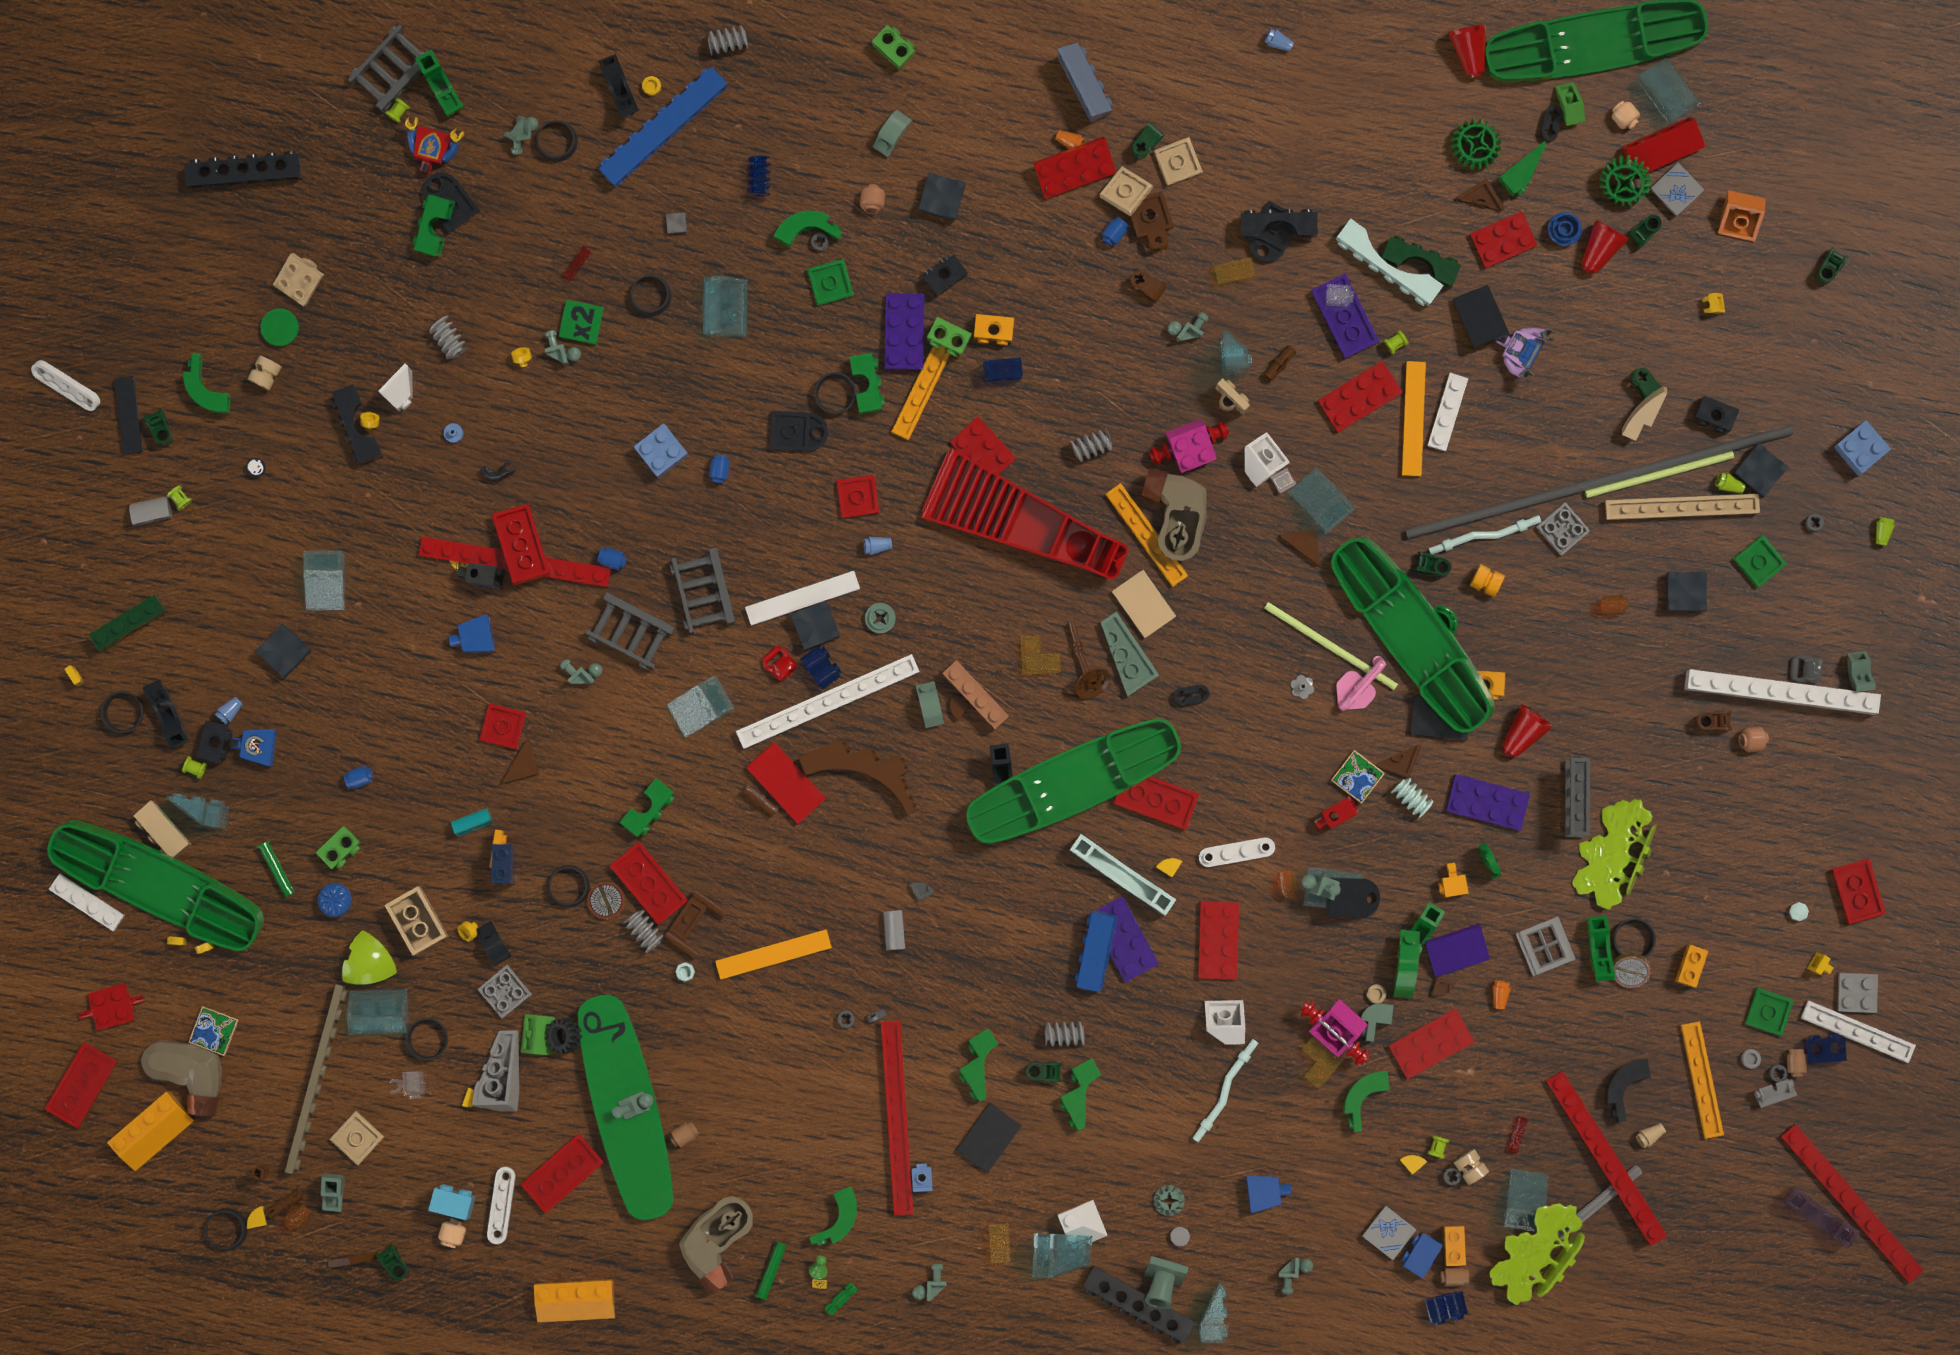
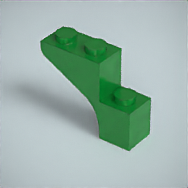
(974, 1071)
(1075, 1100)

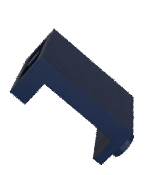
(503, 864)

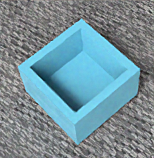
(451, 1202)

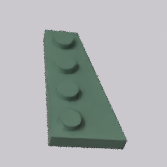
(1128, 656)

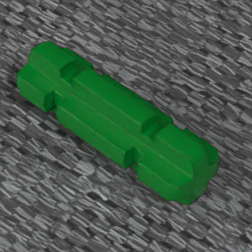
(842, 1297)

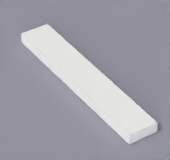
(802, 598)
(1858, 1031)

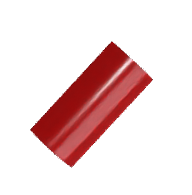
(1666, 144)

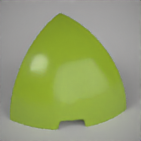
(368, 961)

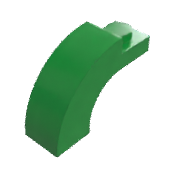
(1427, 923)
(1600, 948)

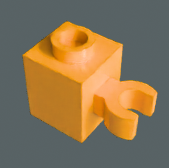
(1454, 884)

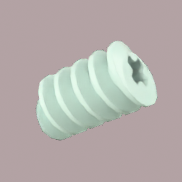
(1413, 797)

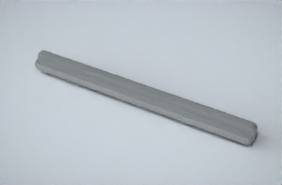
(1600, 1200)

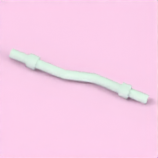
(1521, 525)
(1206, 1124)

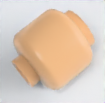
(1625, 115)
(452, 1233)

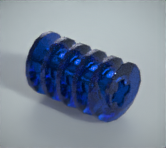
(758, 176)

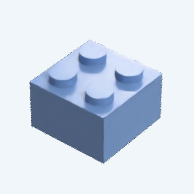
(1862, 448)
(661, 451)

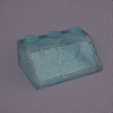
(1668, 90)
(725, 306)
(1234, 356)
(377, 1012)

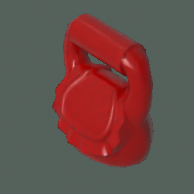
(783, 666)

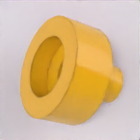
(521, 356)
(369, 421)
(467, 931)

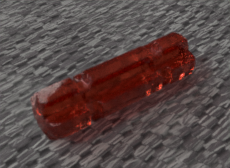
(577, 263)
(1517, 1134)

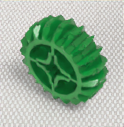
(1484, 129)
(1636, 192)

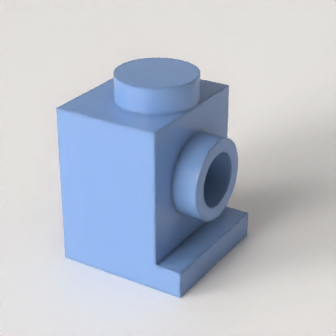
(925, 1185)

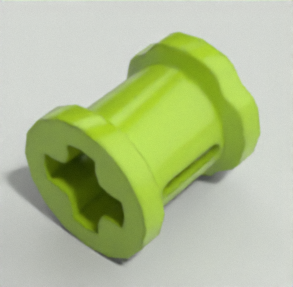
(397, 110)
(1396, 342)
(179, 498)
(194, 767)
(1438, 1146)

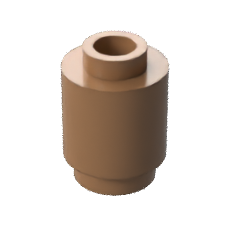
(1796, 1062)
(684, 1134)
(1454, 1276)

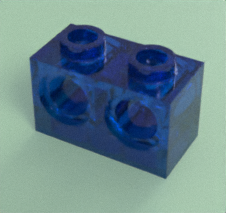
(1002, 370)
(1825, 1053)

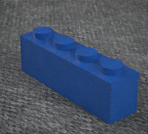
(1096, 951)

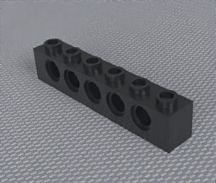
(292, 171)
(1097, 1275)

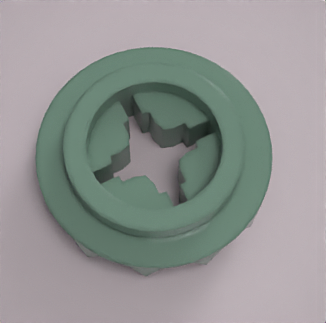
(889, 618)
(1175, 1207)

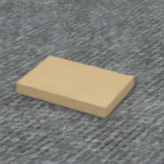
(1143, 604)

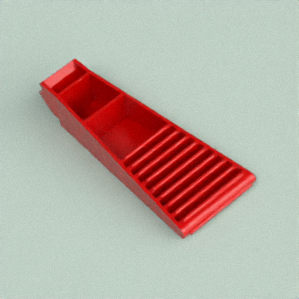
(1012, 516)

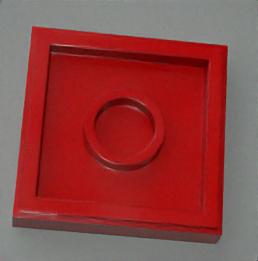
(857, 496)
(503, 726)

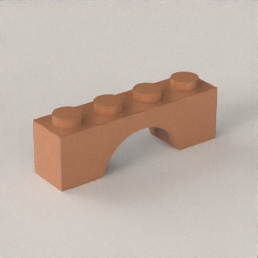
(976, 695)

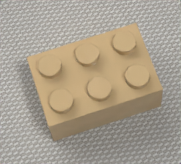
(416, 921)

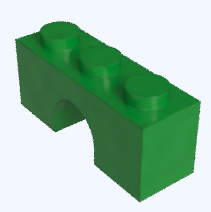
(426, 239)
(870, 400)
(639, 822)

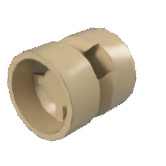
(264, 372)
(1473, 1173)

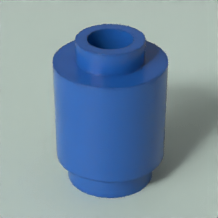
(1114, 231)
(719, 469)
(612, 558)
(358, 777)

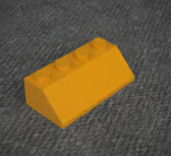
(151, 1131)
(574, 1300)

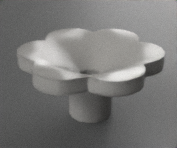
(1298, 690)

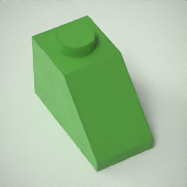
(1570, 103)

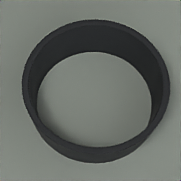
(565, 156)
(654, 312)
(834, 375)
(104, 708)
(586, 891)
(1651, 931)
(409, 1034)
(243, 1223)

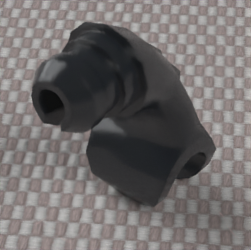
(491, 475)

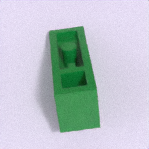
(1520, 174)

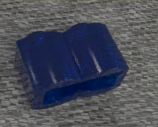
(820, 667)
(1446, 1307)

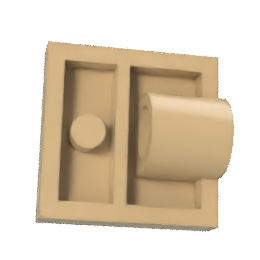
(298, 279)
(1227, 389)

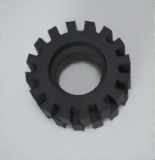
(555, 1039)

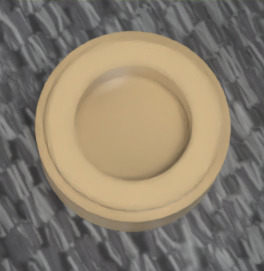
(1376, 994)

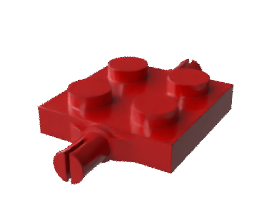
(111, 1007)

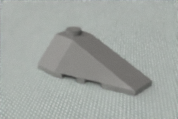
(500, 1078)

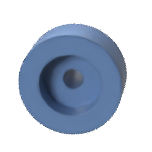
(456, 436)

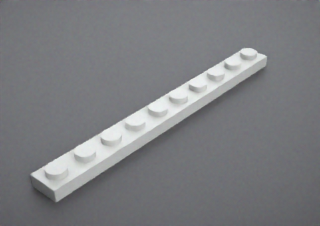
(827, 701)

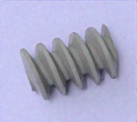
(727, 40)
(447, 339)
(1092, 445)
(644, 930)
(1064, 1033)

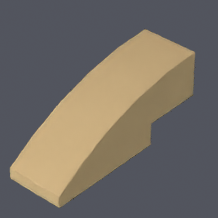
(1644, 413)

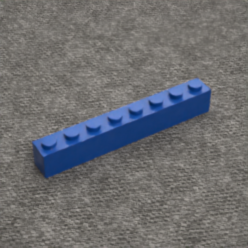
(663, 127)

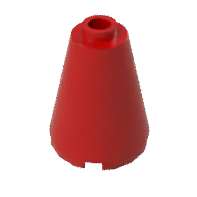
(1470, 48)
(1601, 247)
(1525, 731)

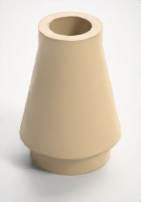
(1650, 1135)

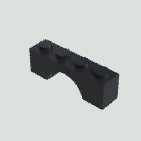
(1302, 223)
(348, 401)

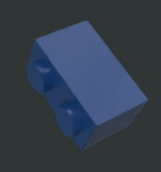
(1421, 1255)

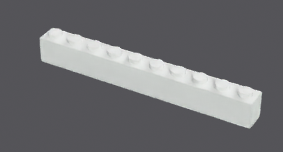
(1782, 692)

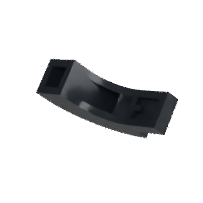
(618, 86)
(167, 713)
(1000, 763)
(1620, 1080)

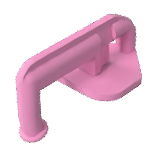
(1357, 691)

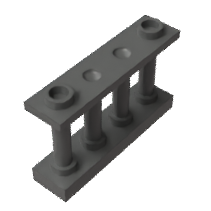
(397, 86)
(720, 596)
(629, 612)
(1577, 797)

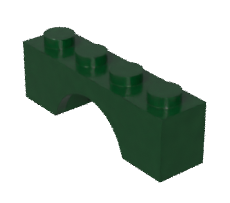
(1443, 269)
(118, 628)

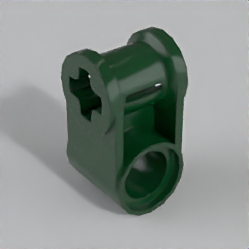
(1148, 139)
(1642, 233)
(1832, 264)
(1647, 385)
(158, 424)
(1430, 564)
(1045, 1071)
(392, 1261)

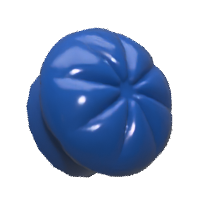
(1564, 229)
(334, 900)

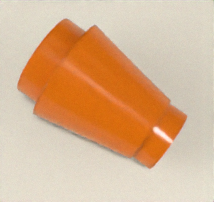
(1069, 139)
(1500, 993)

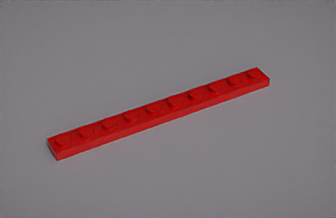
(494, 557)
(897, 1117)
(1606, 1158)
(1852, 1203)

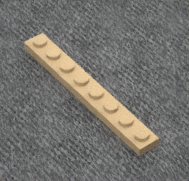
(1682, 506)

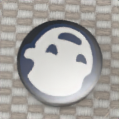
(256, 467)

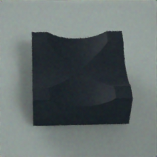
(941, 196)
(1760, 470)
(1686, 591)
(815, 625)
(283, 650)

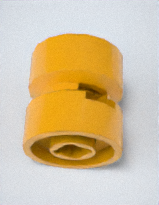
(1487, 580)

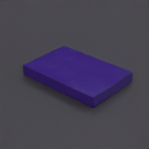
(1457, 950)

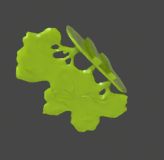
(1610, 854)
(1532, 1253)

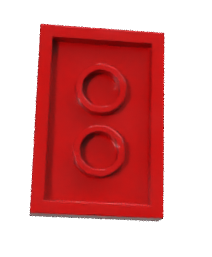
(1503, 239)
(983, 446)
(1858, 891)

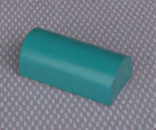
(472, 822)

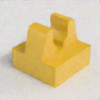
(1716, 303)
(1820, 964)

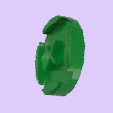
(279, 327)
(1489, 860)

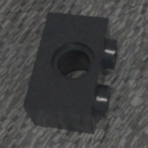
(940, 285)
(1727, 414)
(211, 731)

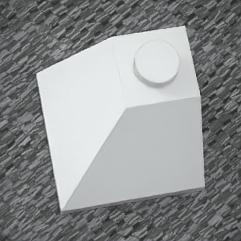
(399, 388)
(1263, 459)
(1226, 1020)
(1083, 1221)

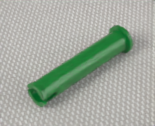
(276, 869)
(771, 1271)

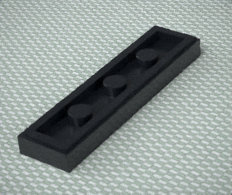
(128, 414)

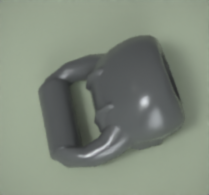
(1811, 671)

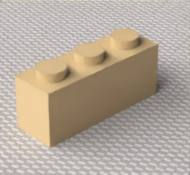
(161, 830)

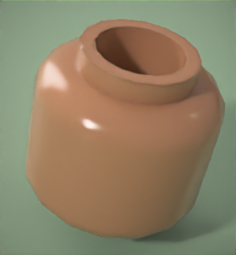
(872, 199)
(1753, 739)

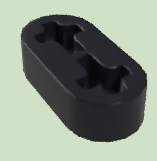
(1555, 125)
(1192, 699)

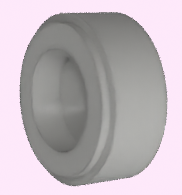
(1750, 1058)
(1180, 1236)

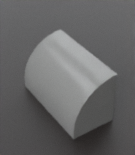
(150, 511)
(894, 930)

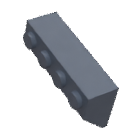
(1084, 82)

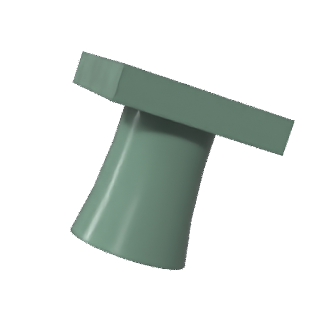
(1164, 1276)

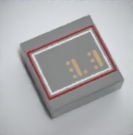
(1283, 480)

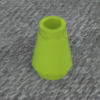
(1729, 483)
(1884, 530)

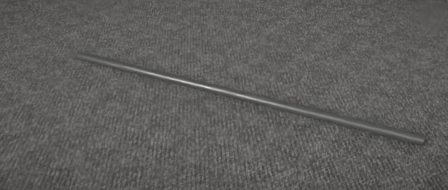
(1598, 482)

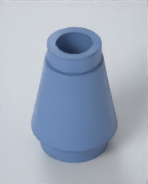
(1278, 40)
(875, 545)
(228, 711)

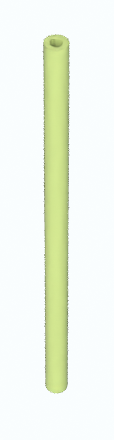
(1659, 474)
(1328, 644)

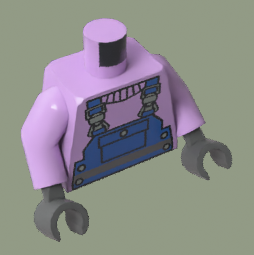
(1523, 349)

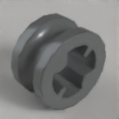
(814, 239)
(1808, 521)
(852, 1019)
(1779, 1067)
(1457, 1174)

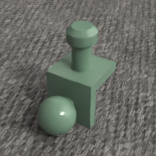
(521, 132)
(1189, 331)
(558, 351)
(581, 676)
(1321, 886)
(633, 1105)
(1292, 1270)
(933, 1286)

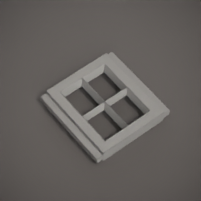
(1529, 952)

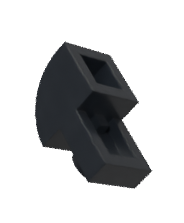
(493, 943)

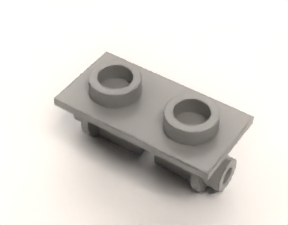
(1771, 1095)

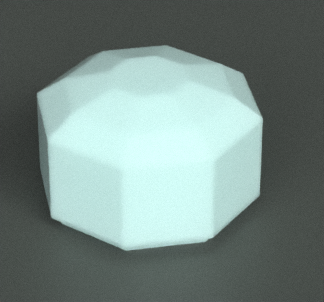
(1798, 911)
(685, 971)

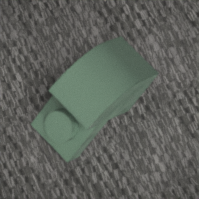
(891, 133)
(1860, 671)
(930, 704)
(1375, 1014)
(332, 1191)

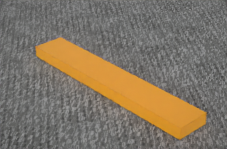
(922, 390)
(1413, 418)
(1145, 534)
(773, 954)
(1702, 1080)

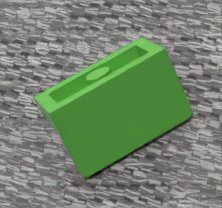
(534, 1035)

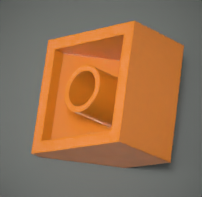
(1742, 215)

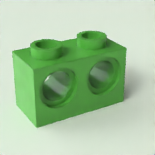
(889, 50)
(951, 333)
(335, 843)

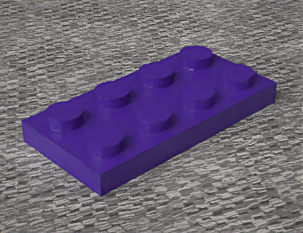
(1347, 324)
(904, 331)
(1488, 802)
(1129, 947)

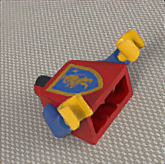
(431, 145)

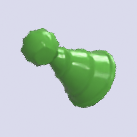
(818, 1270)

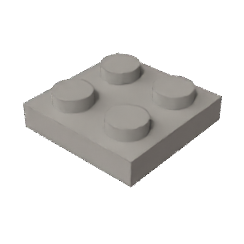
(1857, 992)

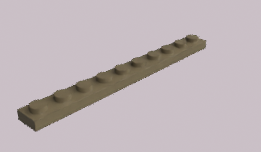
(314, 1087)

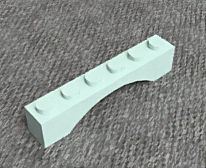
(1421, 286)
(1122, 875)

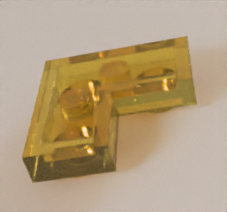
(1033, 661)
(1325, 1062)

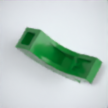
(439, 83)
(803, 221)
(211, 401)
(1407, 964)
(1358, 1091)
(847, 1214)

